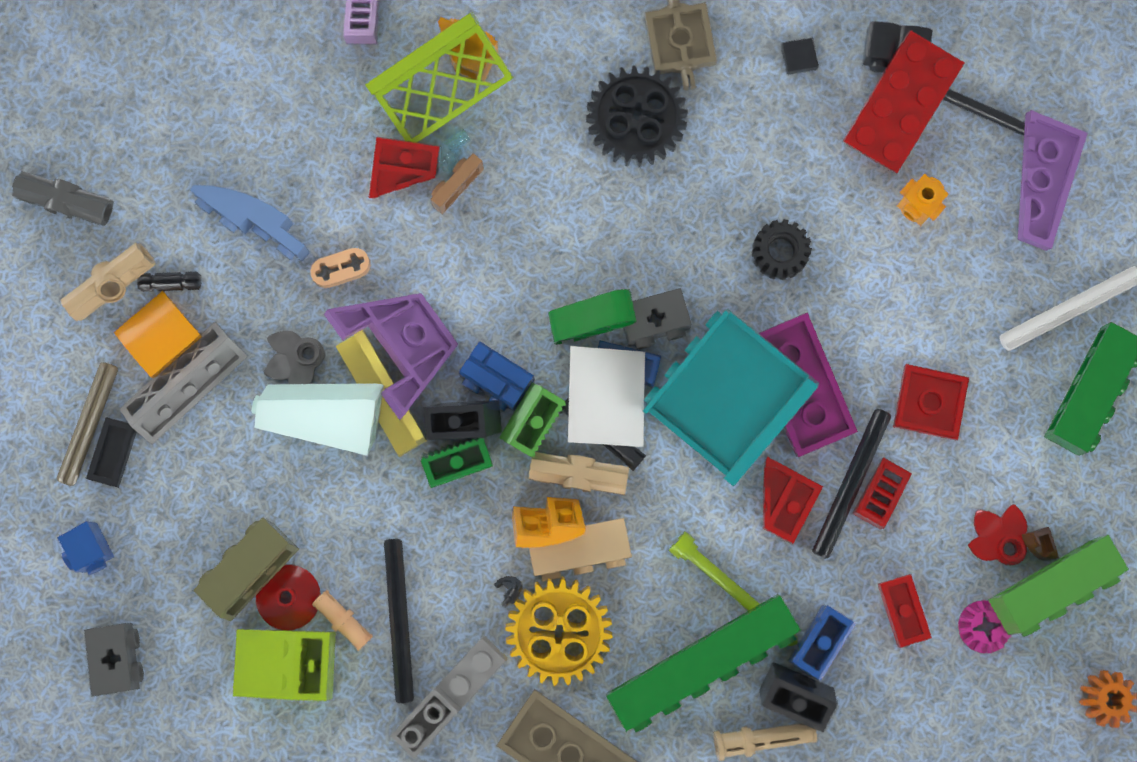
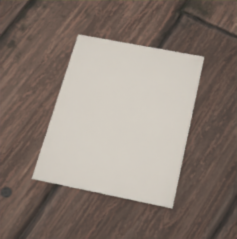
(606, 396)

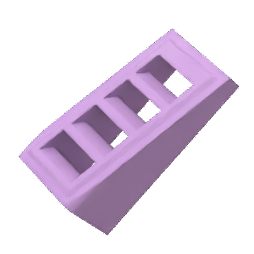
(361, 35)

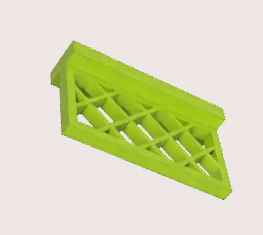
(424, 56)

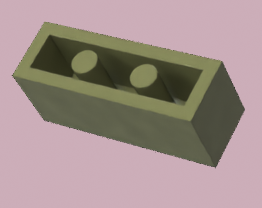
(245, 569)

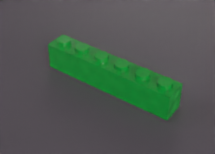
(703, 662)

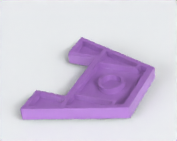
(409, 335)

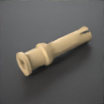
(748, 741)

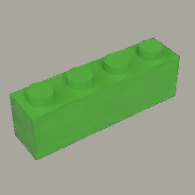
(1058, 586)

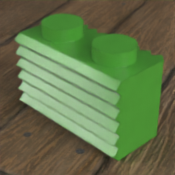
(532, 419)

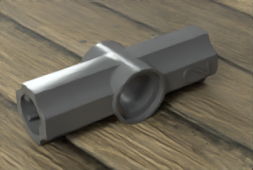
(63, 198)

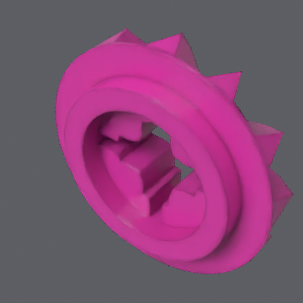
(976, 639)

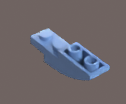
(244, 211)

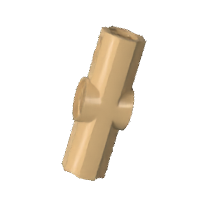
(117, 274)
(579, 473)

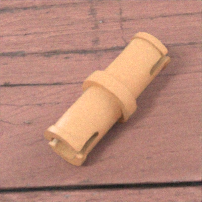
(342, 620)

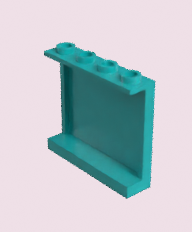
(730, 395)

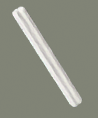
(1069, 309)

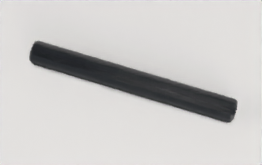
(851, 483)
(398, 621)

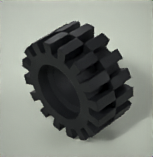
(784, 231)

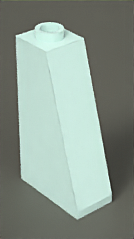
(322, 413)

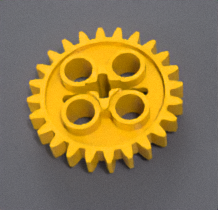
(561, 601)

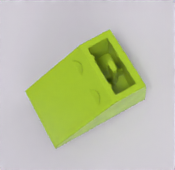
(284, 664)

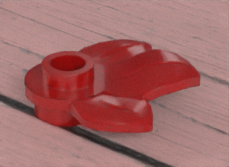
(996, 532)

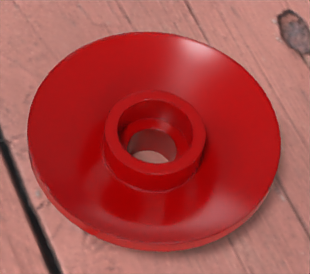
(299, 610)

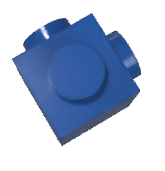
(85, 548)

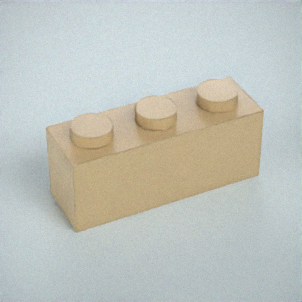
(600, 544)

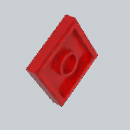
(931, 402)

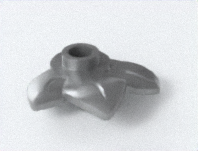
(289, 359)

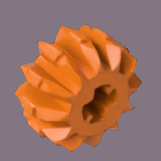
(1098, 698)

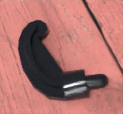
(514, 588)

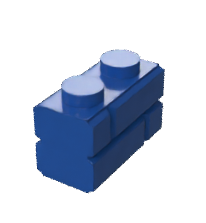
(495, 376)
(821, 642)

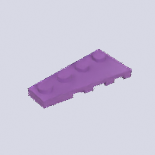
(1048, 171)

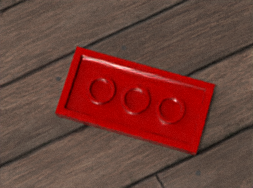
(903, 102)

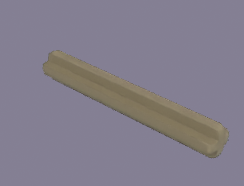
(87, 424)

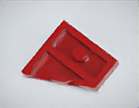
(401, 164)
(786, 500)

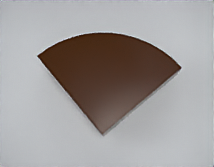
(1041, 544)

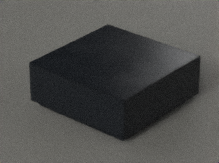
(799, 56)

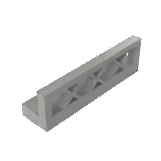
(184, 385)

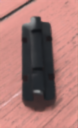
(169, 281)

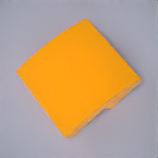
(157, 334)
(543, 527)

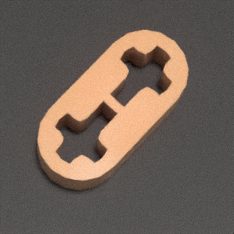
(337, 261)

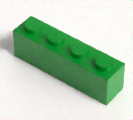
(1095, 390)

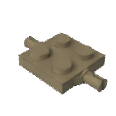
(681, 40)

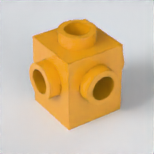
(916, 207)

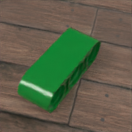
(592, 316)

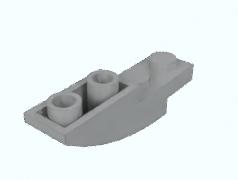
(449, 697)

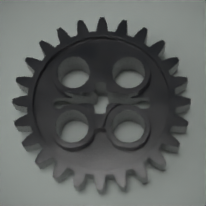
(642, 89)

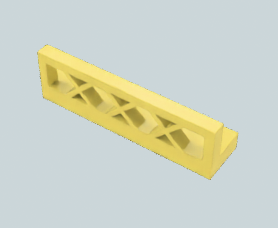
(368, 368)

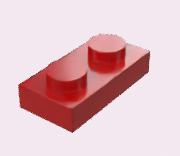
(904, 610)

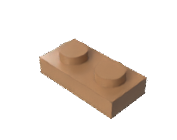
(464, 174)

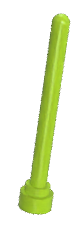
(687, 549)

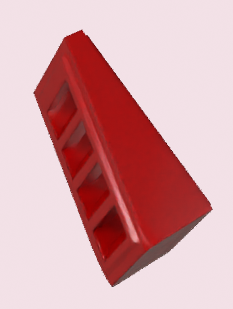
(870, 516)

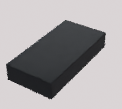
(111, 452)

